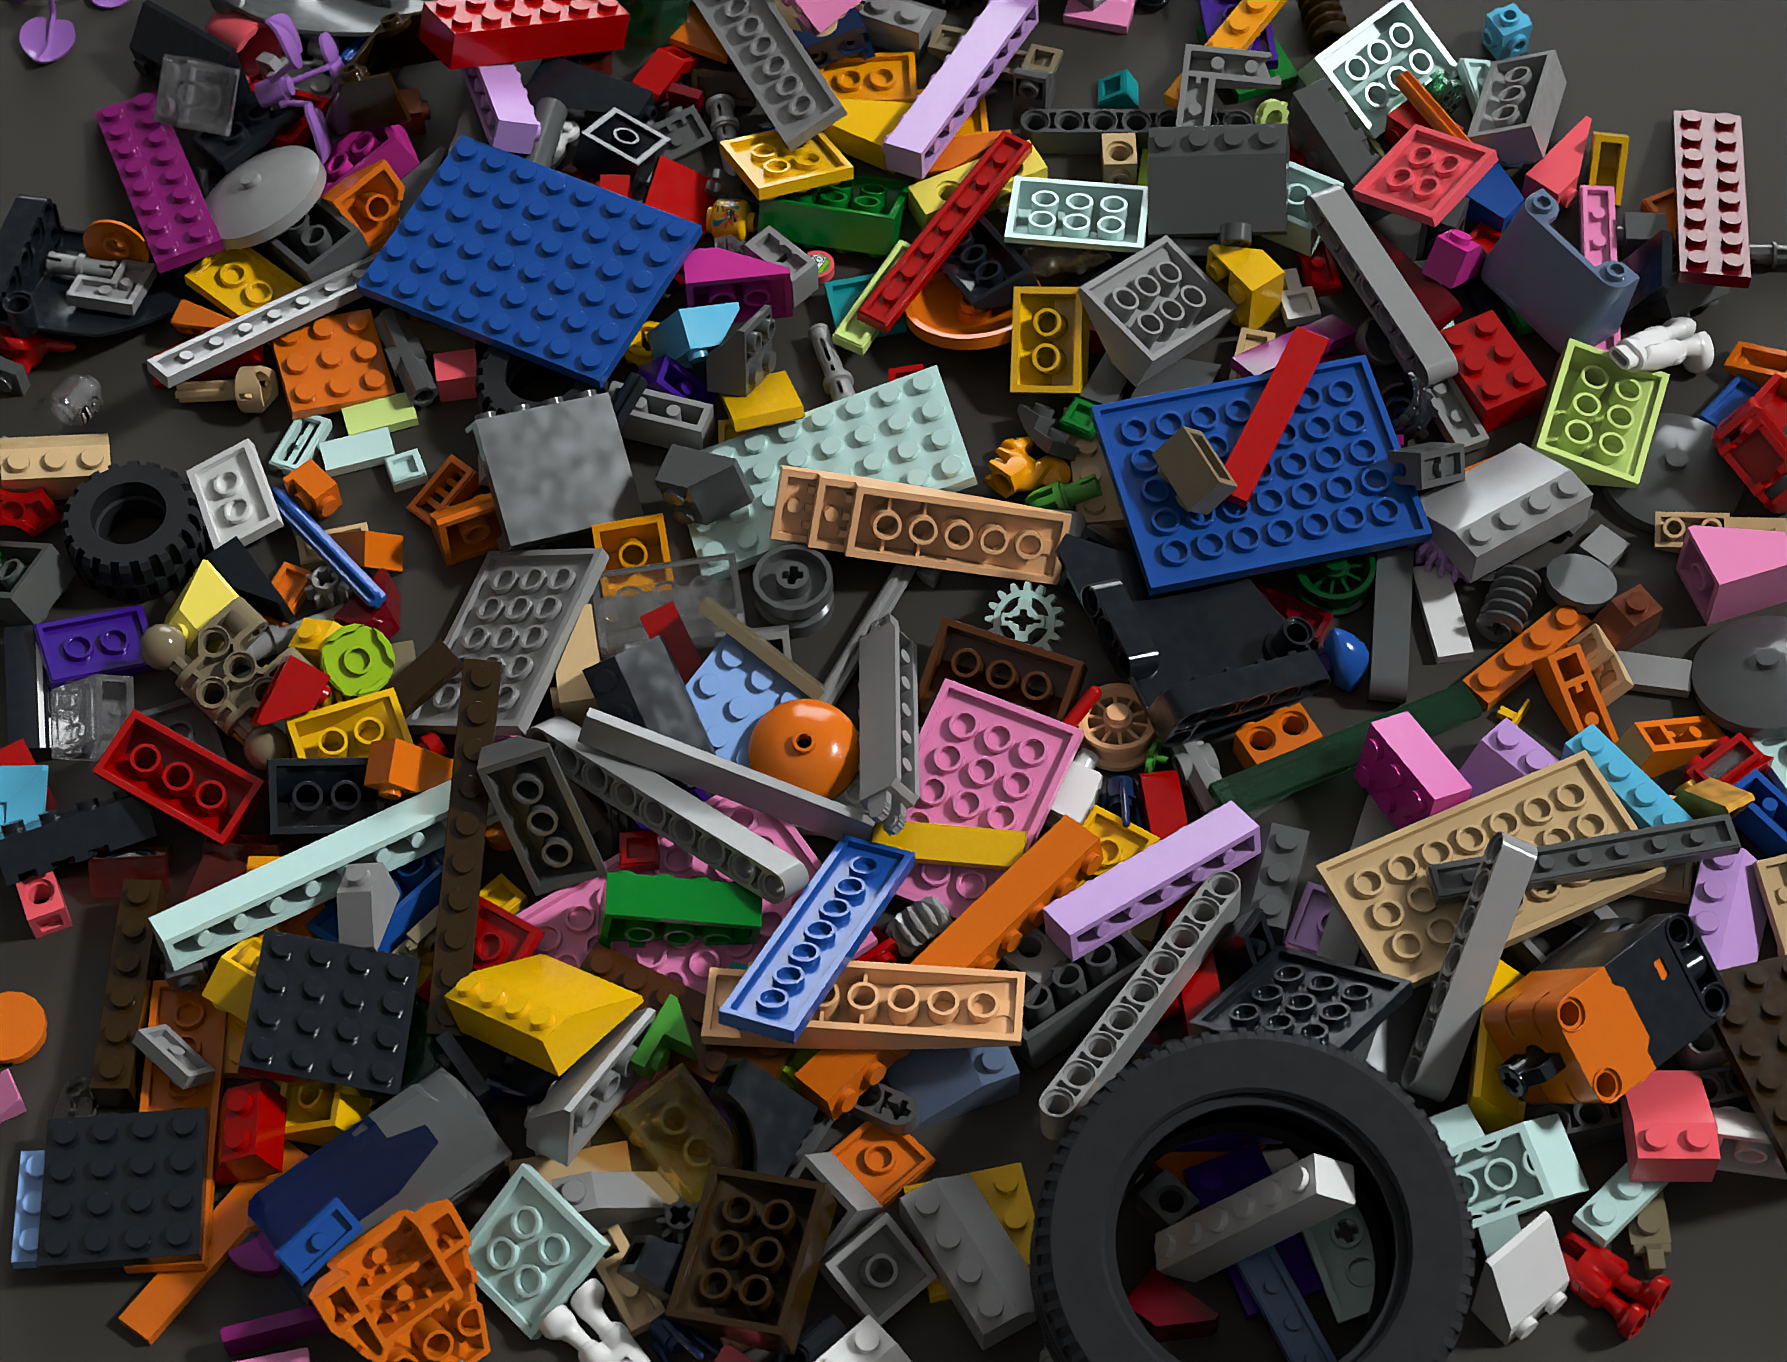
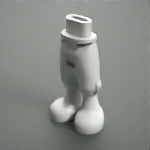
(1665, 347)
(615, 1337)

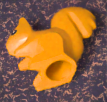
(1020, 472)

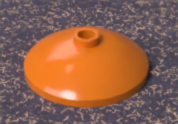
(825, 765)

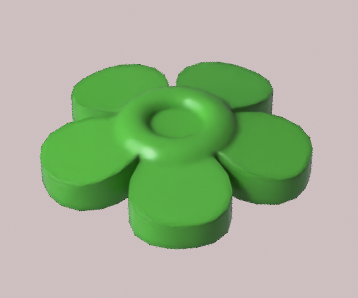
(1154, 756)

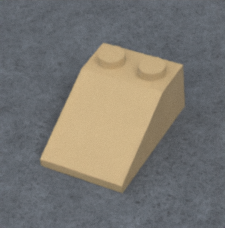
(572, 694)

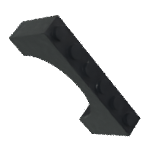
(768, 1129)

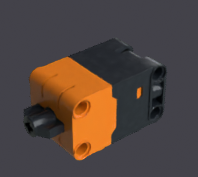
(1606, 1010)

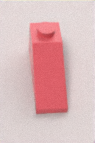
(1560, 167)

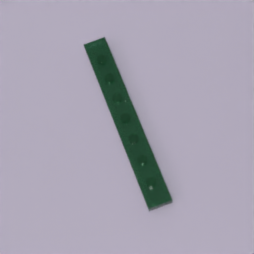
(1337, 751)

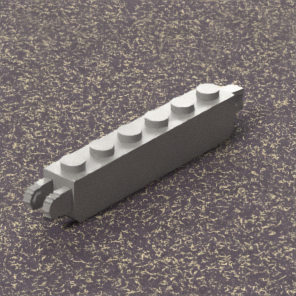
(888, 724)

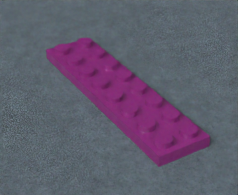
(159, 183)

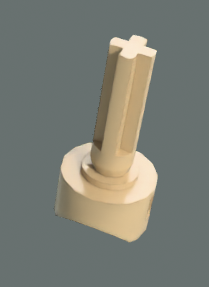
(245, 389)

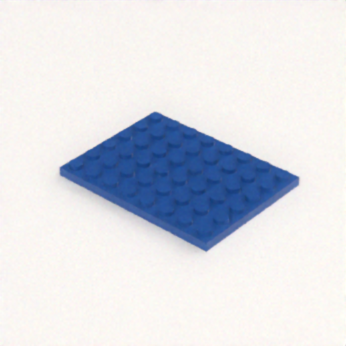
(530, 261)
(1316, 502)

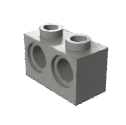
(775, 248)

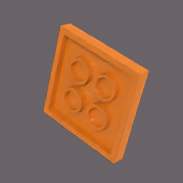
(332, 364)

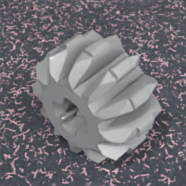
(919, 925)

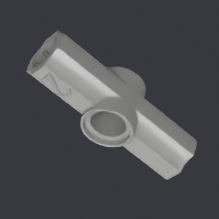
(1197, 768)

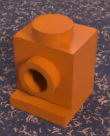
(313, 489)

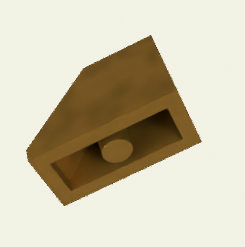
(1712, 798)

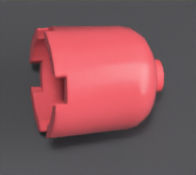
(247, 37)

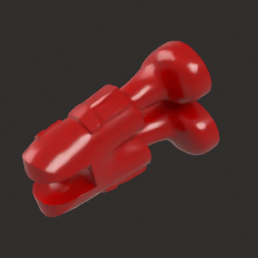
(1602, 1271)

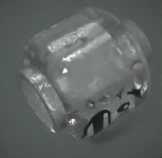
(76, 399)

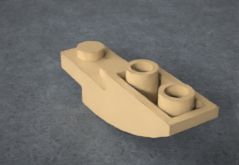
(1672, 526)

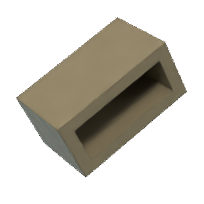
(1194, 471)

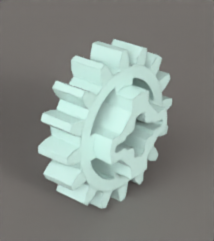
(1027, 604)

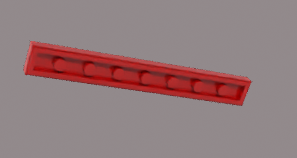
(944, 232)

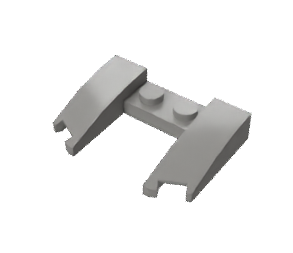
(1218, 68)

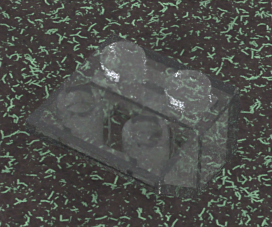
(89, 715)

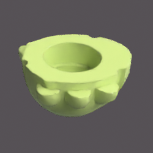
(1271, 112)

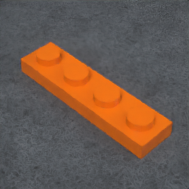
(1513, 663)

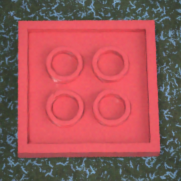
(1425, 175)

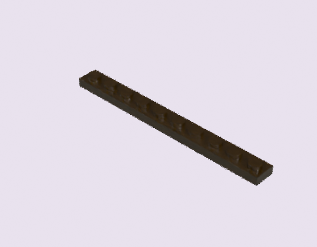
(463, 842)

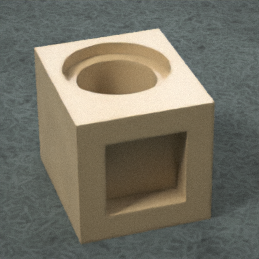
(1119, 158)

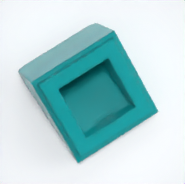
(1118, 91)

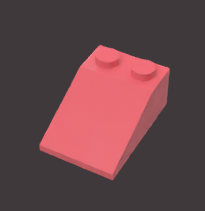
(1670, 1129)

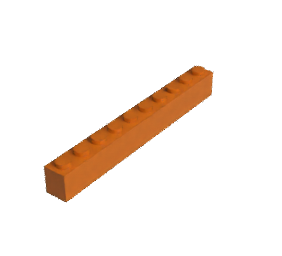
(974, 940)

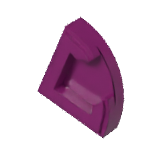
(252, 1259)

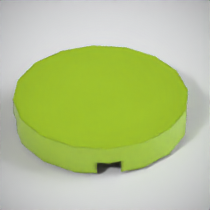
(357, 660)

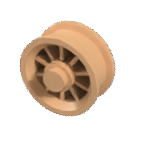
(1118, 729)

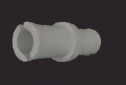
(80, 264)

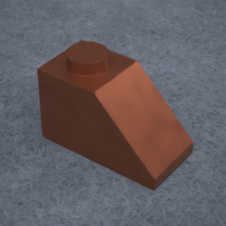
(1629, 618)

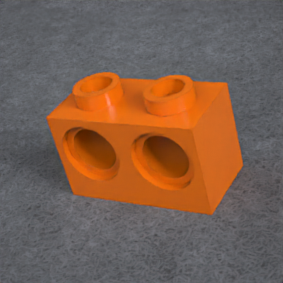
(1272, 735)

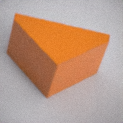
(373, 549)

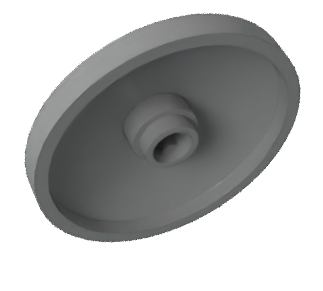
(266, 195)

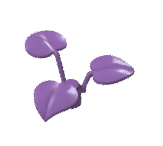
(52, 39)
(280, 89)

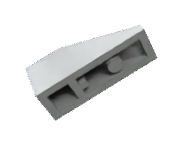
(615, 1196)

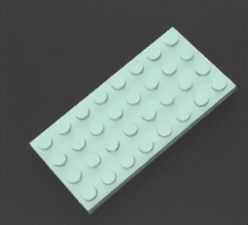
(883, 433)

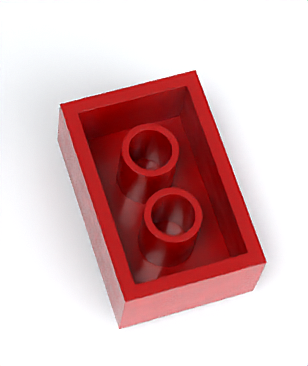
(1494, 372)

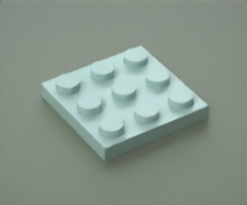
(532, 1250)

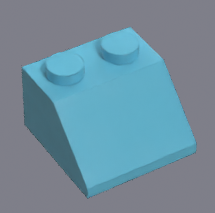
(692, 333)

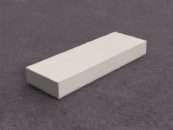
(1442, 616)

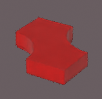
(28, 511)

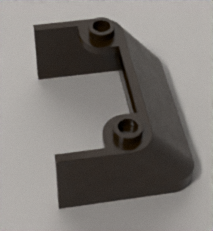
(366, 89)

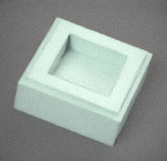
(406, 470)

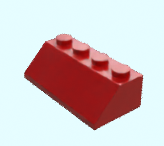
(181, 778)

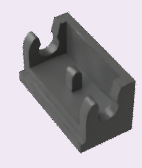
(1430, 464)

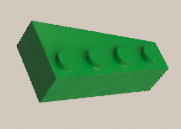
(676, 911)

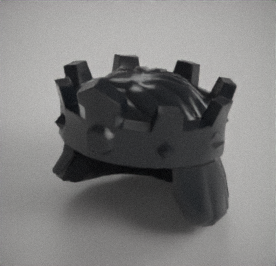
(1409, 407)

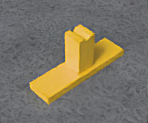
(1514, 716)

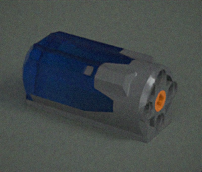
(405, 1154)

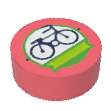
(825, 265)

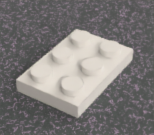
(235, 496)

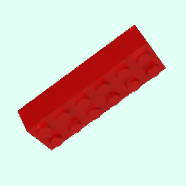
(519, 30)

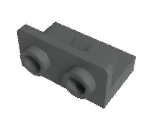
(685, 130)

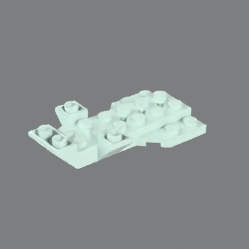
(1502, 1178)

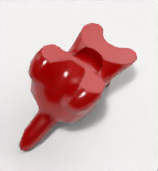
(30, 350)

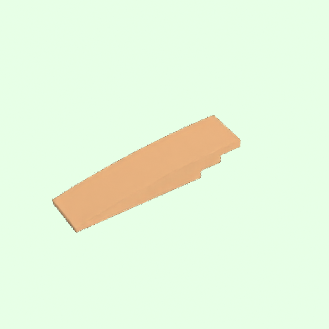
(917, 525)
(892, 1009)

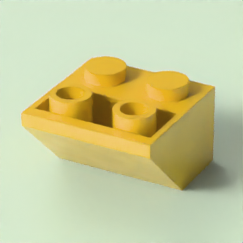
(1249, 281)

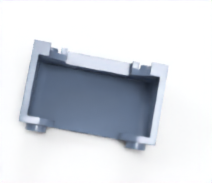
(1553, 282)

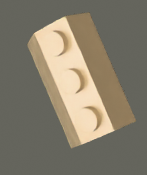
(52, 462)

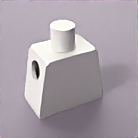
(1079, 789)

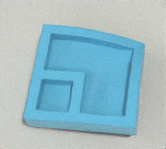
(22, 792)

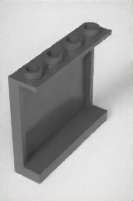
(555, 469)

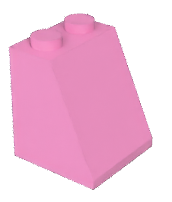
(1733, 570)

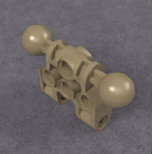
(239, 627)

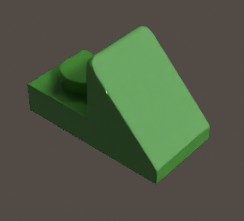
(665, 1033)

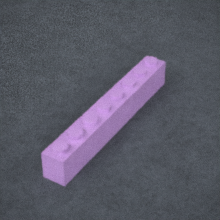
(958, 86)

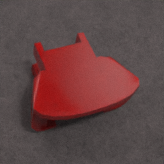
(1757, 454)

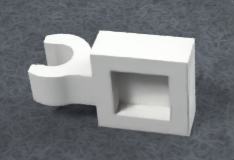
(1298, 302)

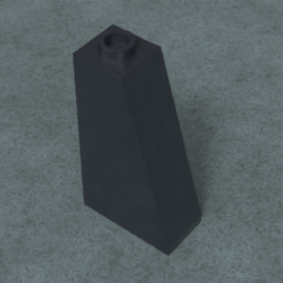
(588, 92)

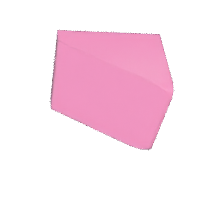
(10, 1098)

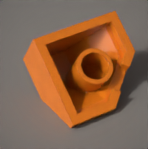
(370, 202)

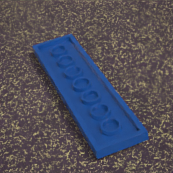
(816, 939)

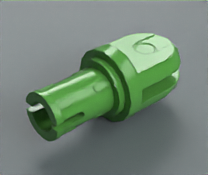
(1063, 496)

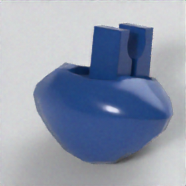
(1345, 658)

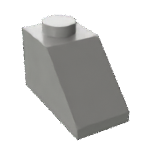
(365, 904)

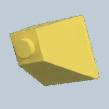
(198, 603)

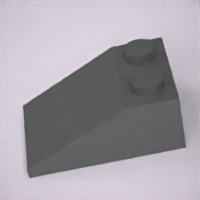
(31, 581)

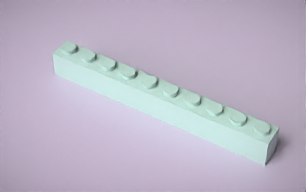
(302, 878)

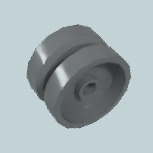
(794, 589)

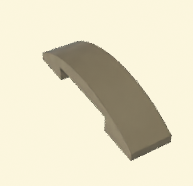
(1039, 57)

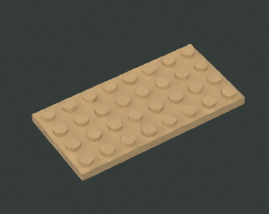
(1385, 884)

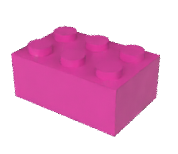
(1408, 771)

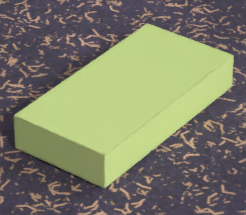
(389, 411)

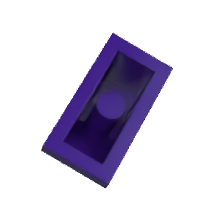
(671, 378)

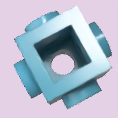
(1506, 32)

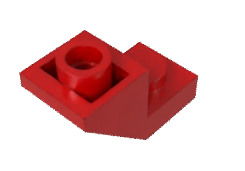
(664, 68)

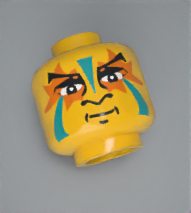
(731, 218)

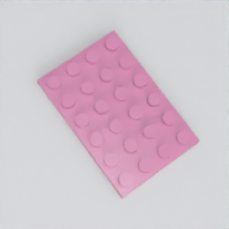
(983, 769)

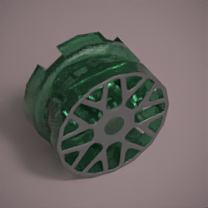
(1446, 90)

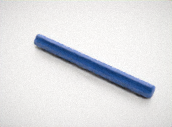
(328, 550)

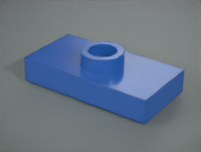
(318, 1240)

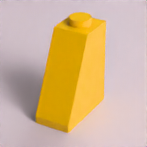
(865, 128)

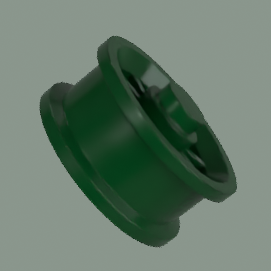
(1338, 584)

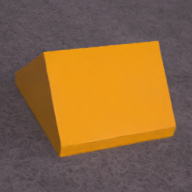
(633, 541)

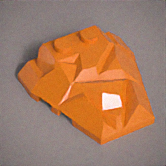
(407, 1290)

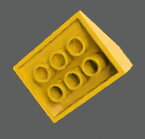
(539, 1009)

